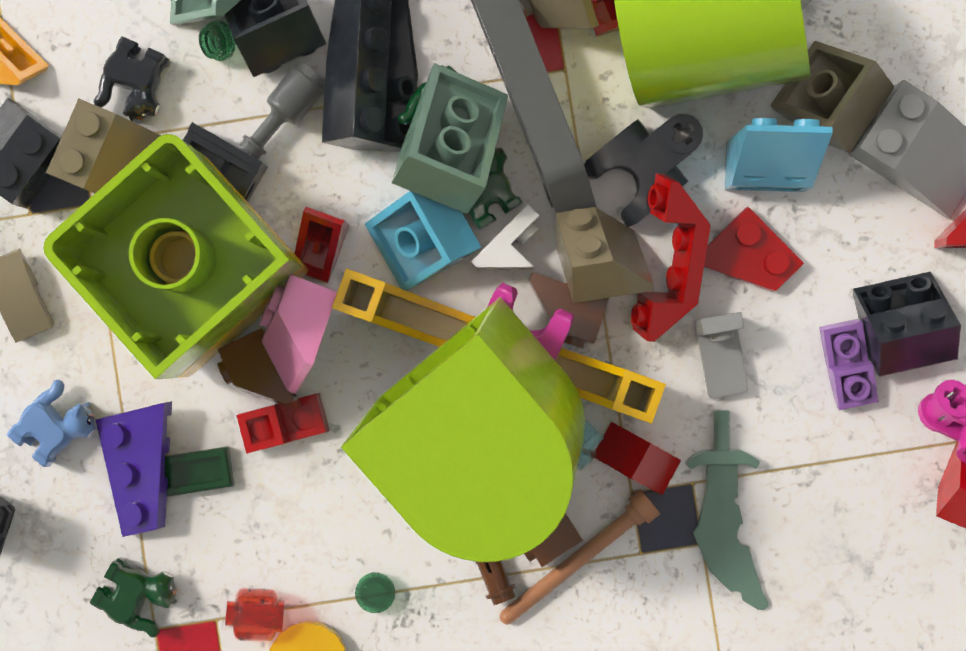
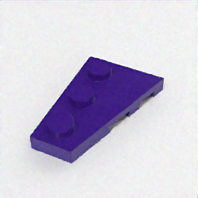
(135, 463)

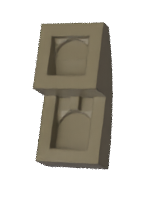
(19, 298)

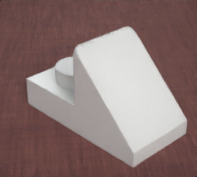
(500, 253)

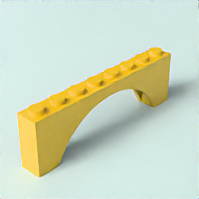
(437, 323)

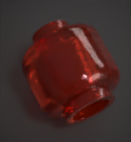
(255, 614)

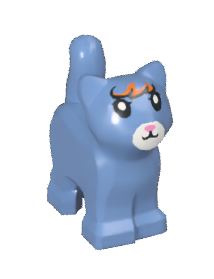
(46, 425)

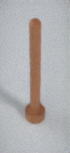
(637, 511)

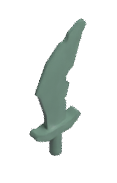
(722, 517)

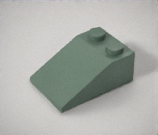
(451, 139)

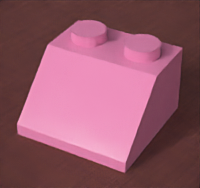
(295, 327)

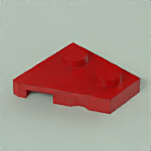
(752, 253)

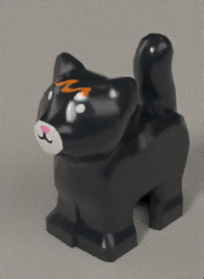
(127, 72)

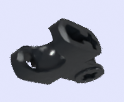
(644, 156)

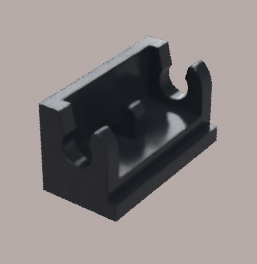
(236, 165)

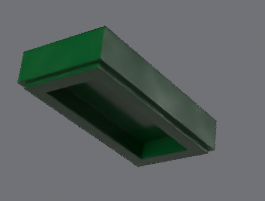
(198, 471)

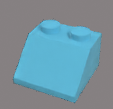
(421, 238)

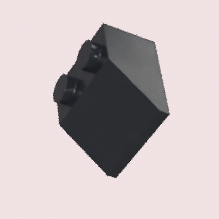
(273, 32)
(24, 154)

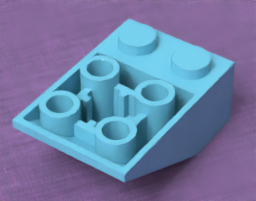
(776, 155)

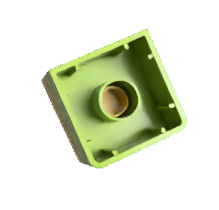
(172, 258)

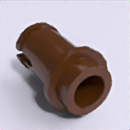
(496, 582)

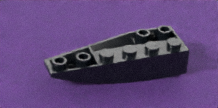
(369, 75)

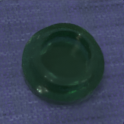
(217, 41)
(375, 592)

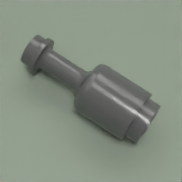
(288, 103)

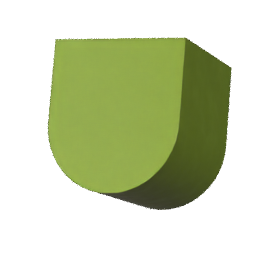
(710, 47)
(477, 441)

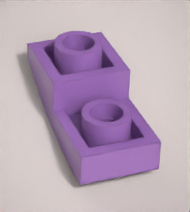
(848, 364)

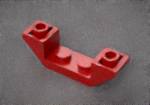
(661, 310)

